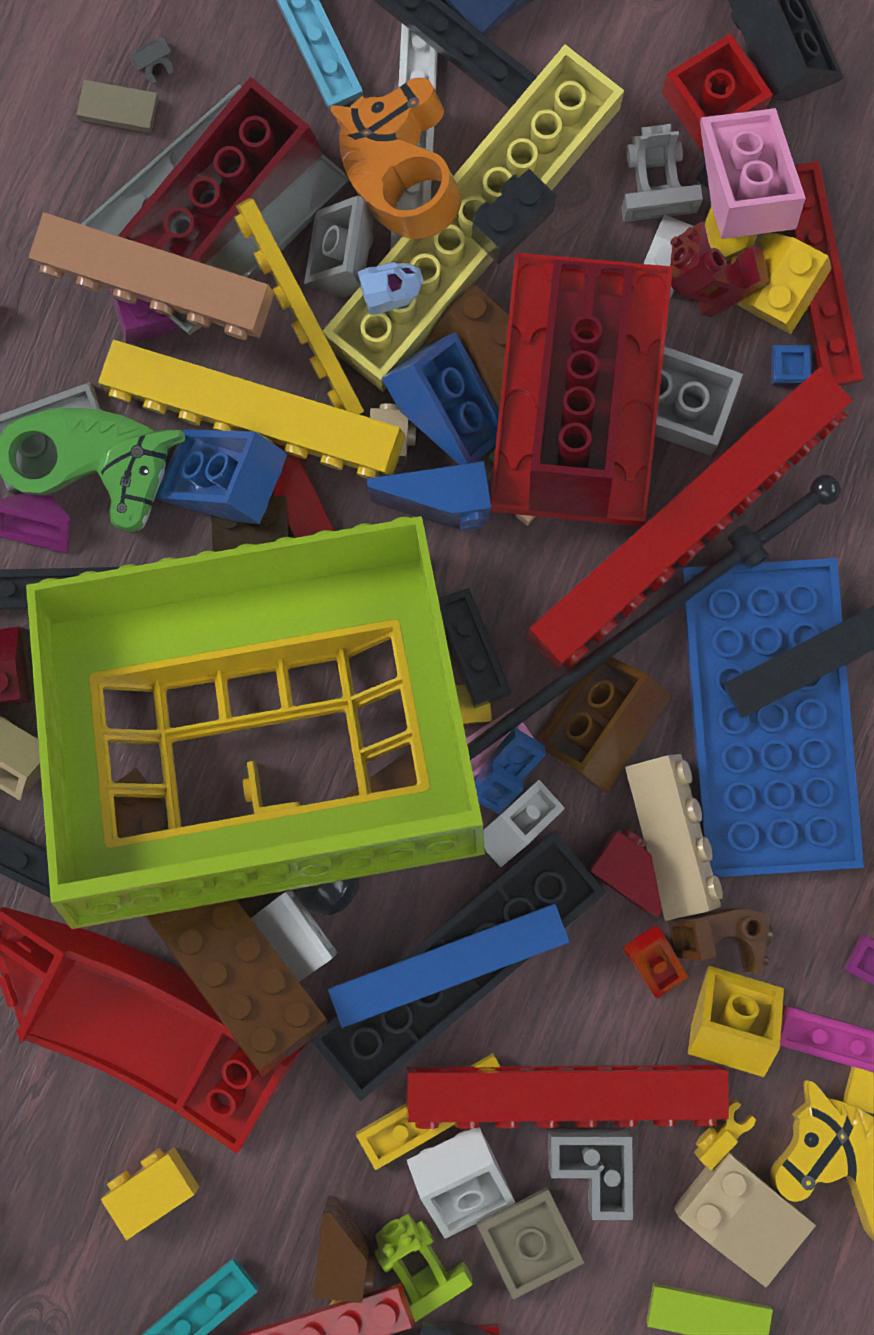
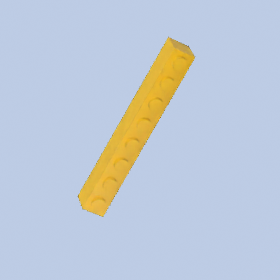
(247, 406)

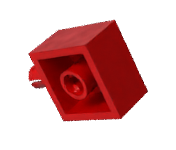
(713, 85)

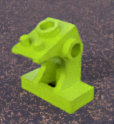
(430, 1285)

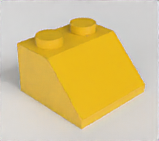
(794, 277)
(737, 1022)

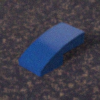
(506, 768)

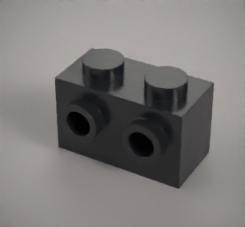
(513, 215)

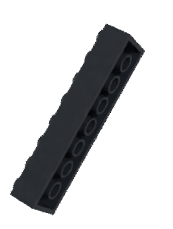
(380, 1045)

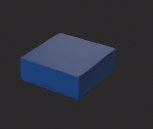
(790, 364)

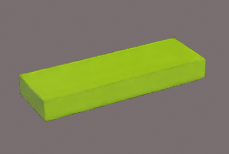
(705, 1313)

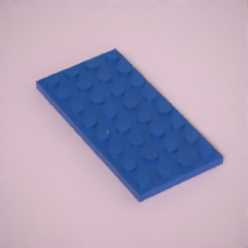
(783, 778)

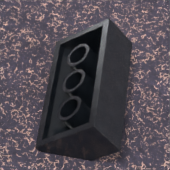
(786, 46)

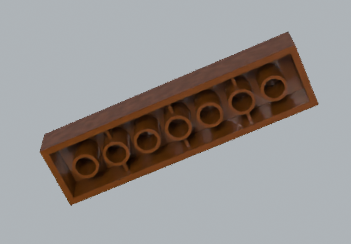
(229, 959)

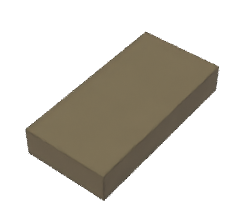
(117, 106)

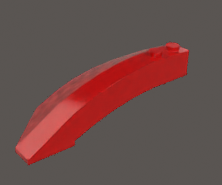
(132, 1022)

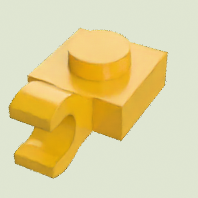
(716, 1143)

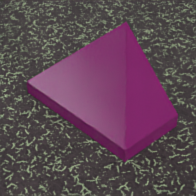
(35, 521)

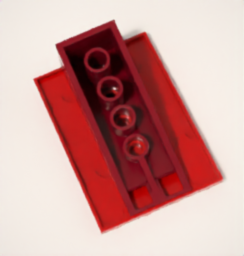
(580, 389)

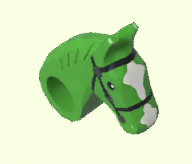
(93, 441)

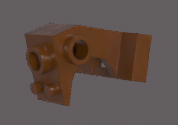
(697, 935)

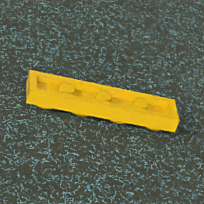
(394, 1136)

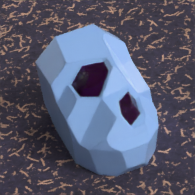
(389, 286)

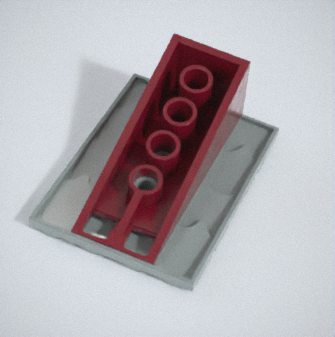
(233, 153)

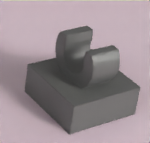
(149, 55)

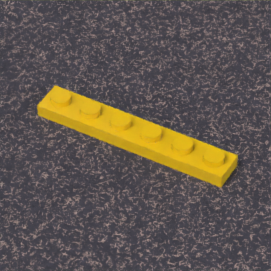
(290, 296)

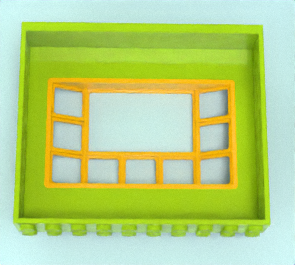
(224, 621)

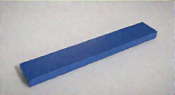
(448, 965)

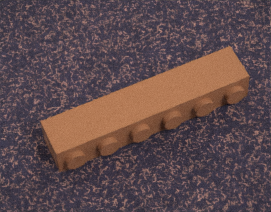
(152, 276)

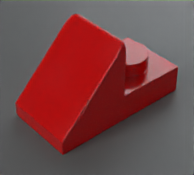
(655, 961)

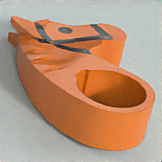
(383, 159)

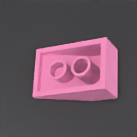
(751, 174)

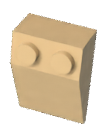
(743, 1218)

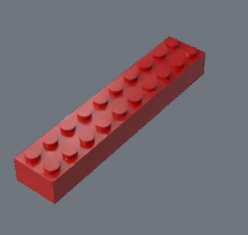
(695, 513)

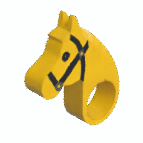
(826, 1146)

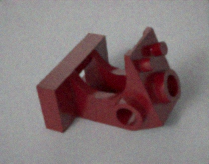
(708, 278)

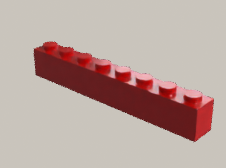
(566, 1094)

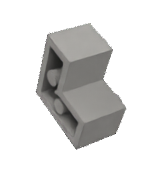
(601, 1157)

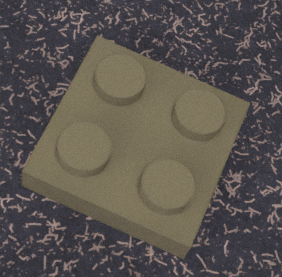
(530, 1243)

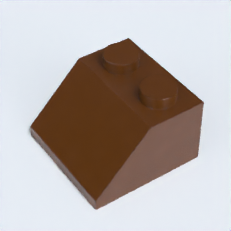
(343, 1257)

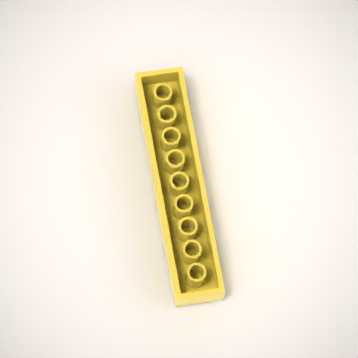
(540, 132)

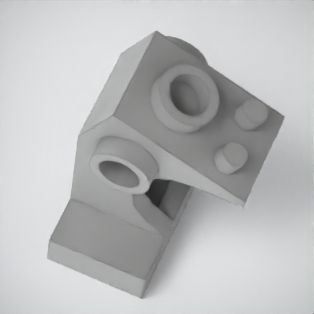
(658, 148)

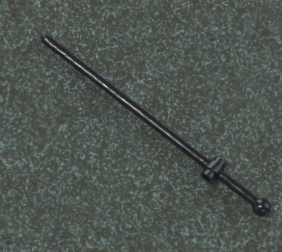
(746, 547)

